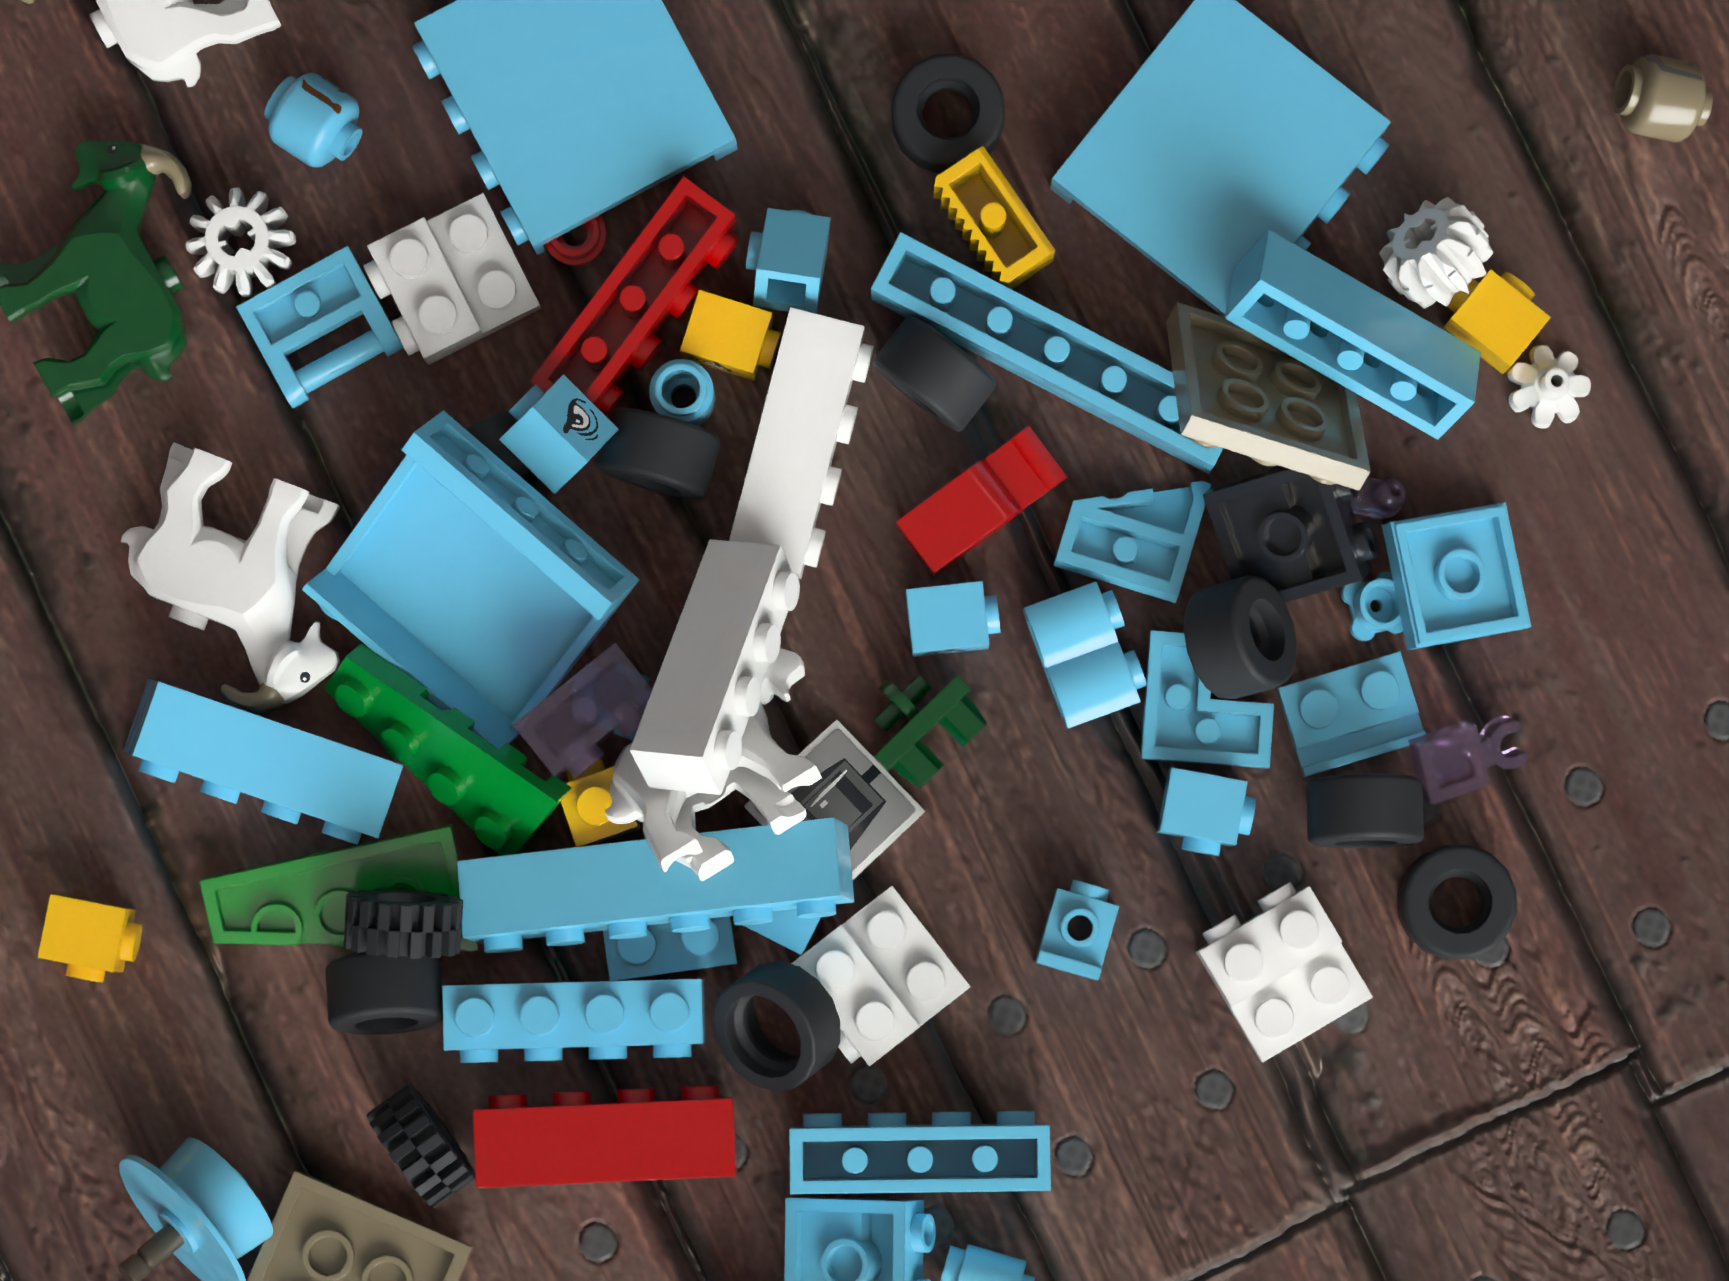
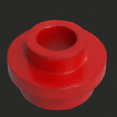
(582, 253)

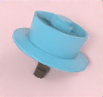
(197, 1211)

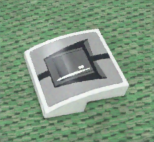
(854, 792)

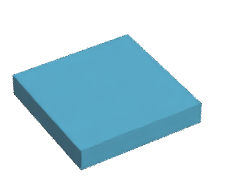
(1456, 576)

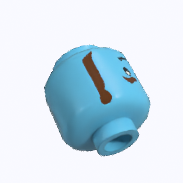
(313, 119)

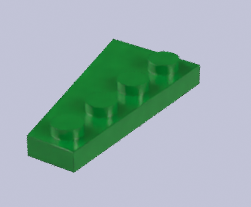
(461, 769)
(306, 895)

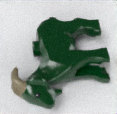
(112, 277)

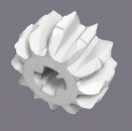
(235, 221)
(1436, 252)

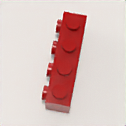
(641, 295)
(604, 1141)

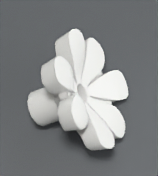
(1540, 393)

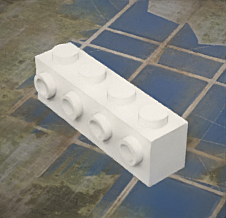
(799, 435)
(715, 667)

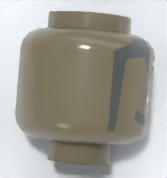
(1662, 97)

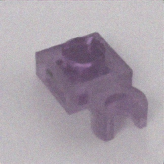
(1457, 757)

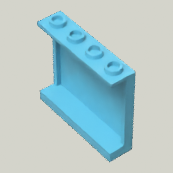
(571, 103)
(1218, 146)
(471, 581)

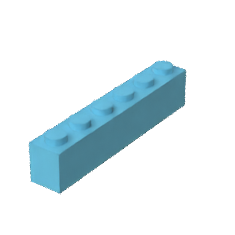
(1037, 346)
(625, 890)

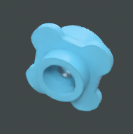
(1364, 620)

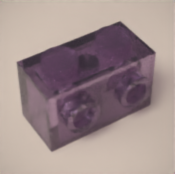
(586, 711)

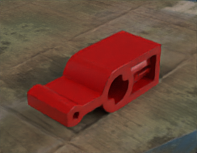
(980, 501)

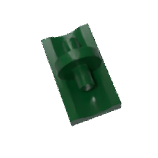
(906, 750)

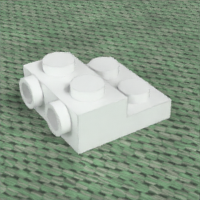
(450, 280)
(1282, 970)
(882, 976)

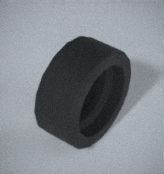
(806, 1005)

